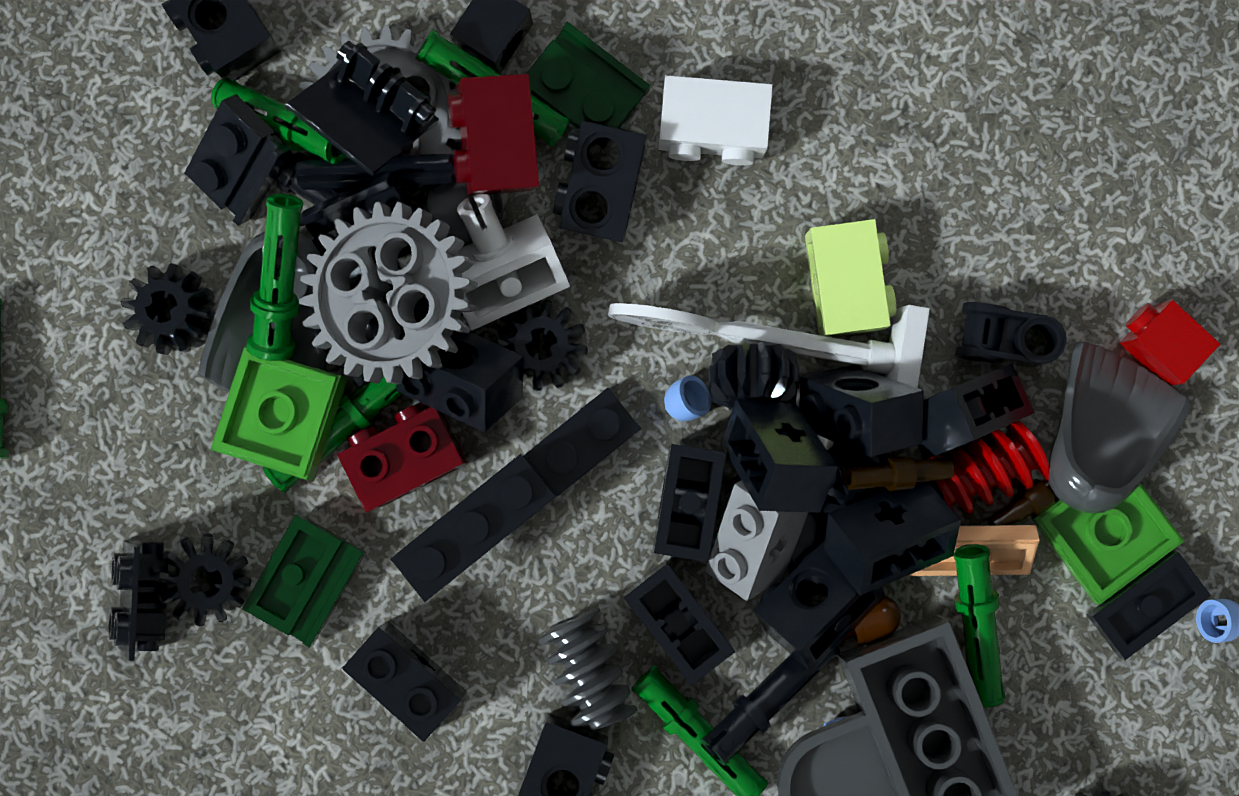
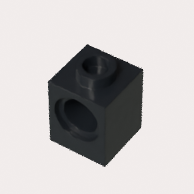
(492, 30)

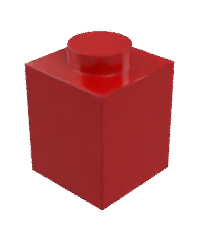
(1168, 341)

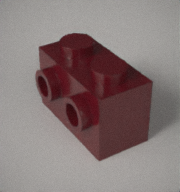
(495, 134)
(401, 457)

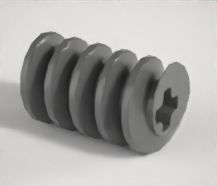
(587, 671)

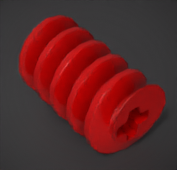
(992, 465)

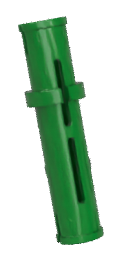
(437, 54)
(295, 139)
(353, 414)
(978, 606)
(690, 726)

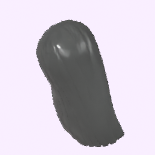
(235, 320)
(1111, 428)

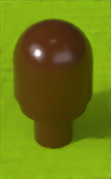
(878, 623)

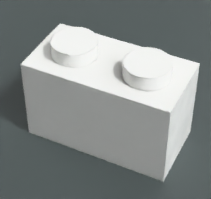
(715, 119)

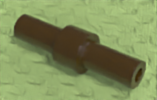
(898, 473)
(1029, 502)

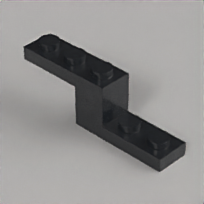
(514, 495)

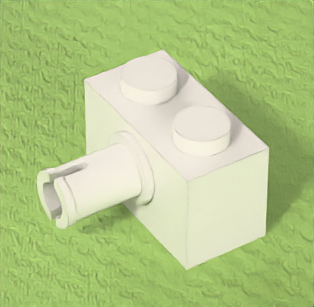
(509, 265)

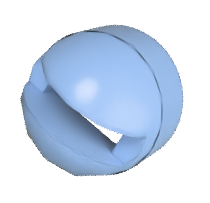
(687, 399)
(1208, 624)

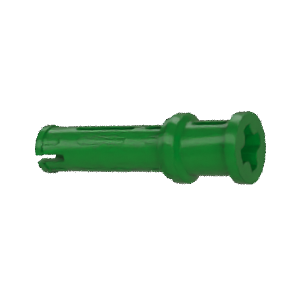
(275, 298)

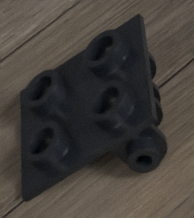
(364, 110)
(125, 622)

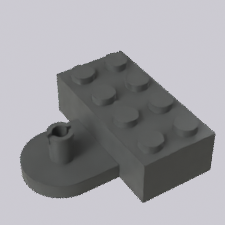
(914, 728)

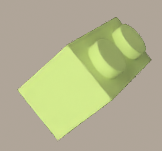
(849, 278)

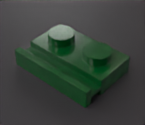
(585, 82)
(304, 580)

